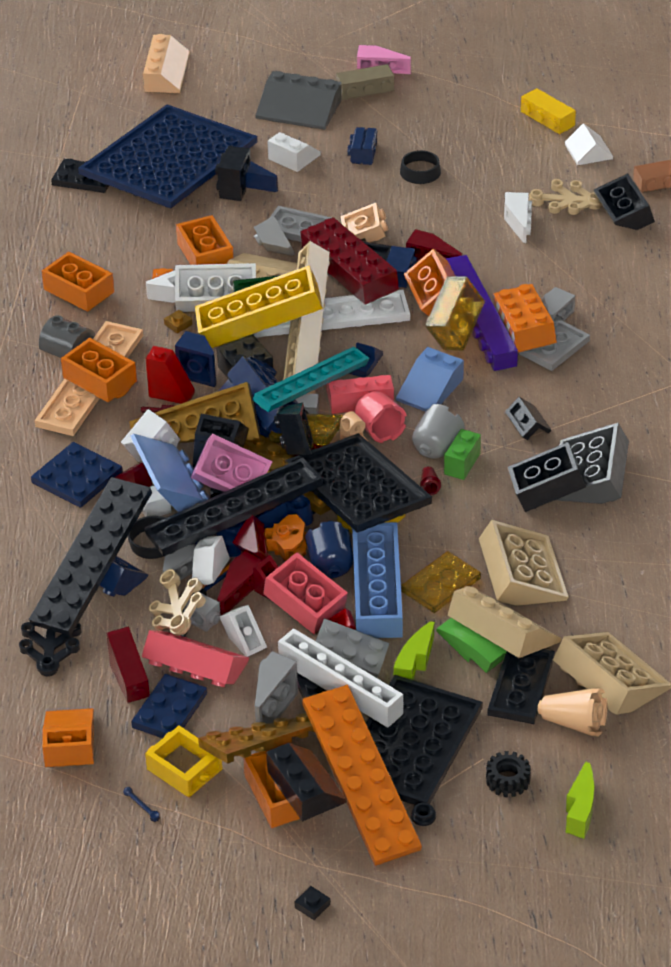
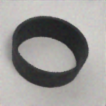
(420, 177)
(144, 552)

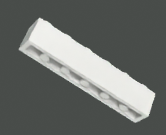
(333, 671)

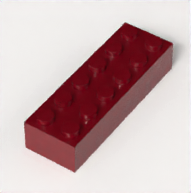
(352, 261)

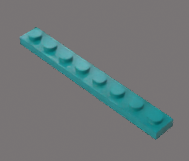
(310, 379)

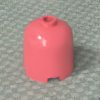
(381, 415)

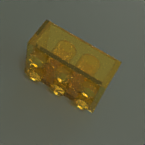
(455, 313)

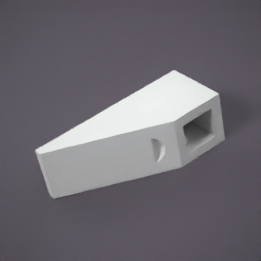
(518, 213)

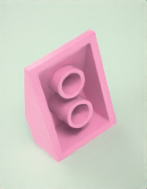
(228, 465)

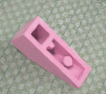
(373, 56)

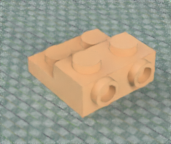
(366, 223)

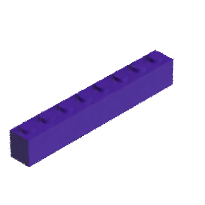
(489, 328)

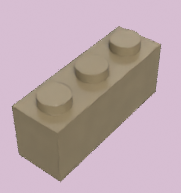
(366, 81)

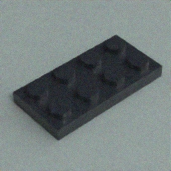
(521, 686)

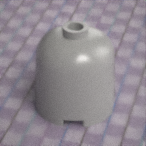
(436, 431)

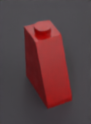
(167, 377)

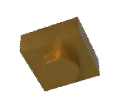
(178, 321)

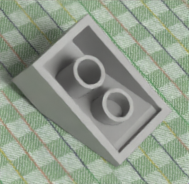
(275, 687)

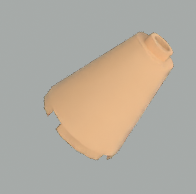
(576, 710)

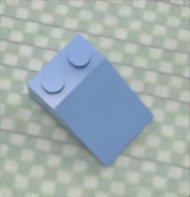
(431, 379)

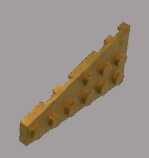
(231, 403)
(258, 737)

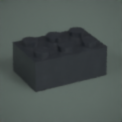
(546, 477)

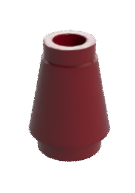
(430, 481)

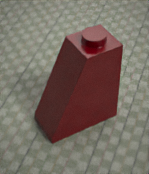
(127, 665)

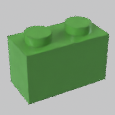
(462, 454)

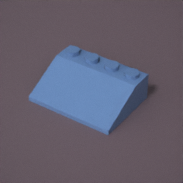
(170, 472)

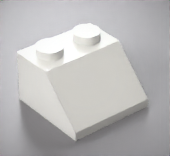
(290, 152)
(153, 427)

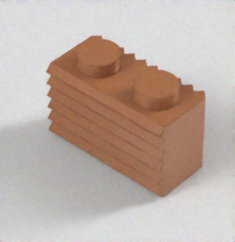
(653, 176)

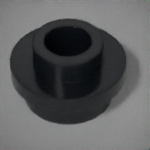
(423, 814)

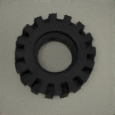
(505, 784)

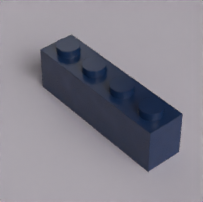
(249, 371)

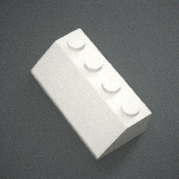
(207, 282)

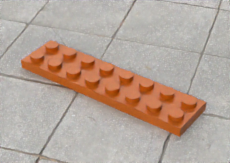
(361, 775)

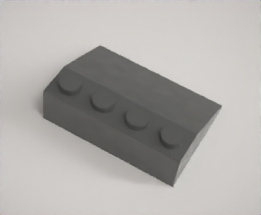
(299, 100)
(601, 462)

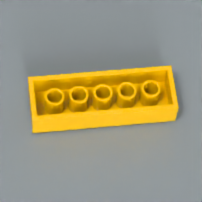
(259, 307)

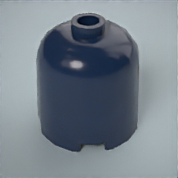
(330, 549)

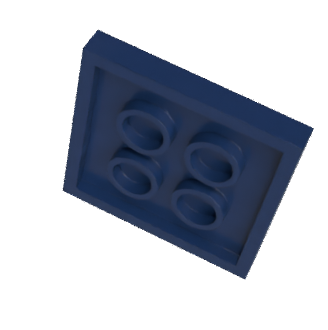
(76, 474)

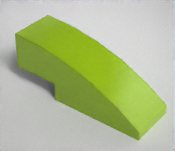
(415, 652)
(580, 803)

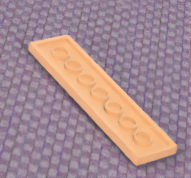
(71, 403)

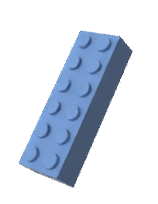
(378, 581)

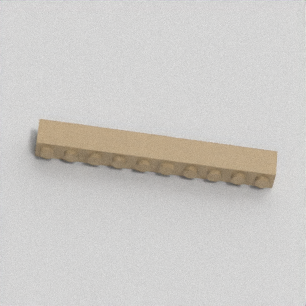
(306, 330)

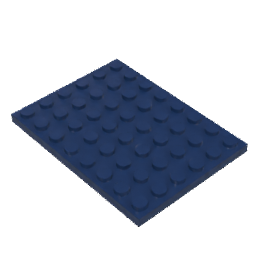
(165, 156)

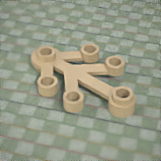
(567, 199)
(180, 622)

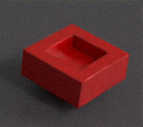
(344, 618)

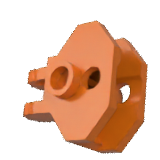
(287, 537)

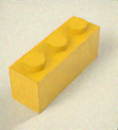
(548, 111)

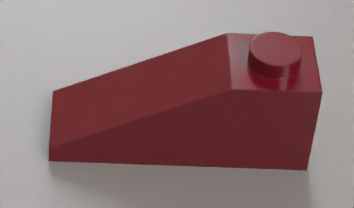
(424, 242)
(238, 581)

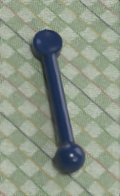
(154, 815)

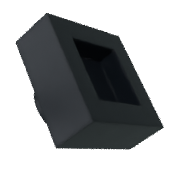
(312, 902)

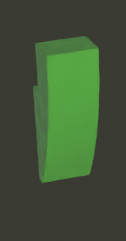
(471, 645)

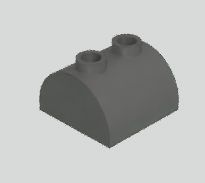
(62, 336)

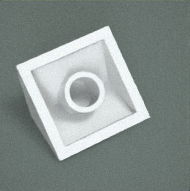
(587, 146)

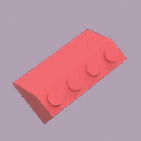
(194, 657)

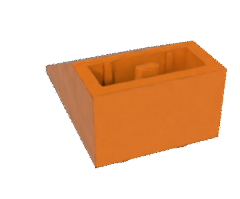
(68, 737)

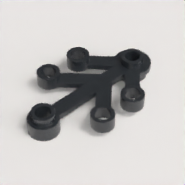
(49, 662)

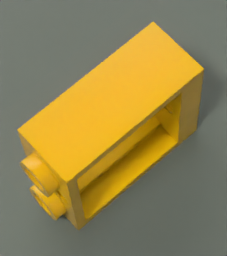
(195, 777)

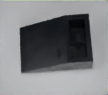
(228, 429)

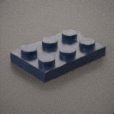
(168, 706)

